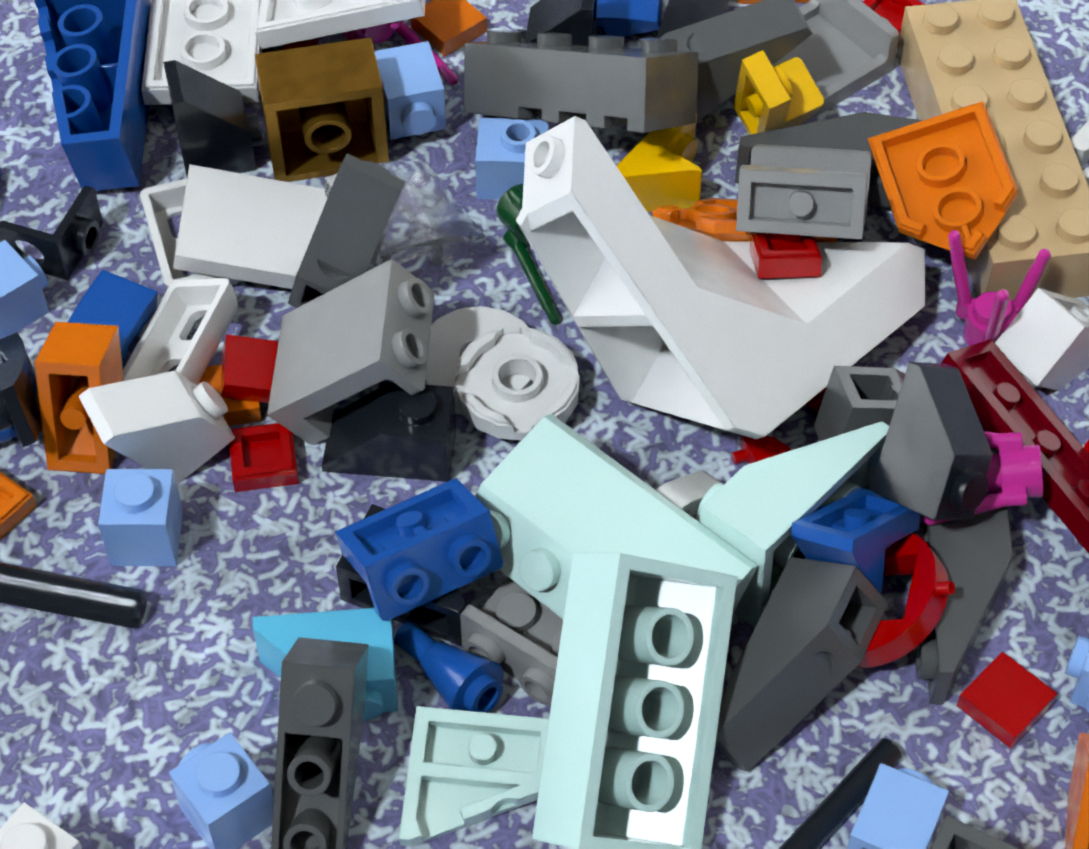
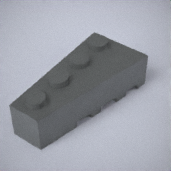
(597, 82)

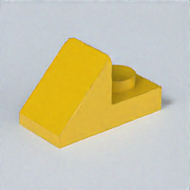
(775, 96)
(663, 169)

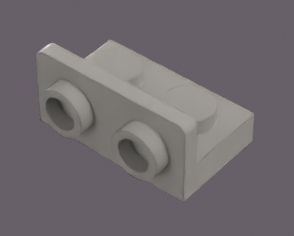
(518, 635)

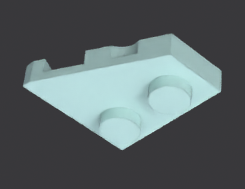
(468, 769)

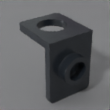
(72, 239)

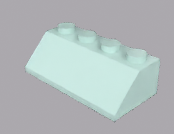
(571, 497)
(634, 704)

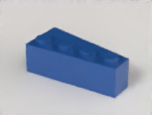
(96, 82)

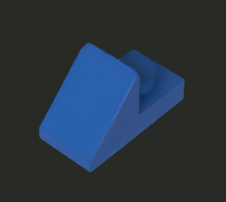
(855, 532)

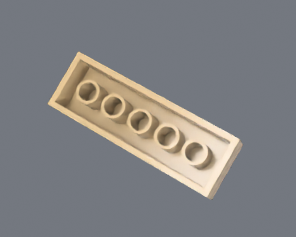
(985, 53)

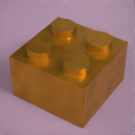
(321, 107)

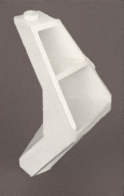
(684, 313)

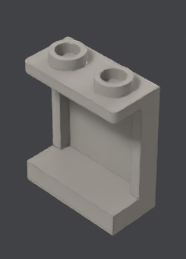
(847, 48)
(804, 191)
(348, 342)

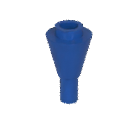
(459, 676)

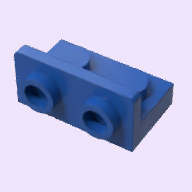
(422, 548)

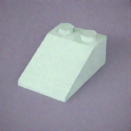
(766, 496)

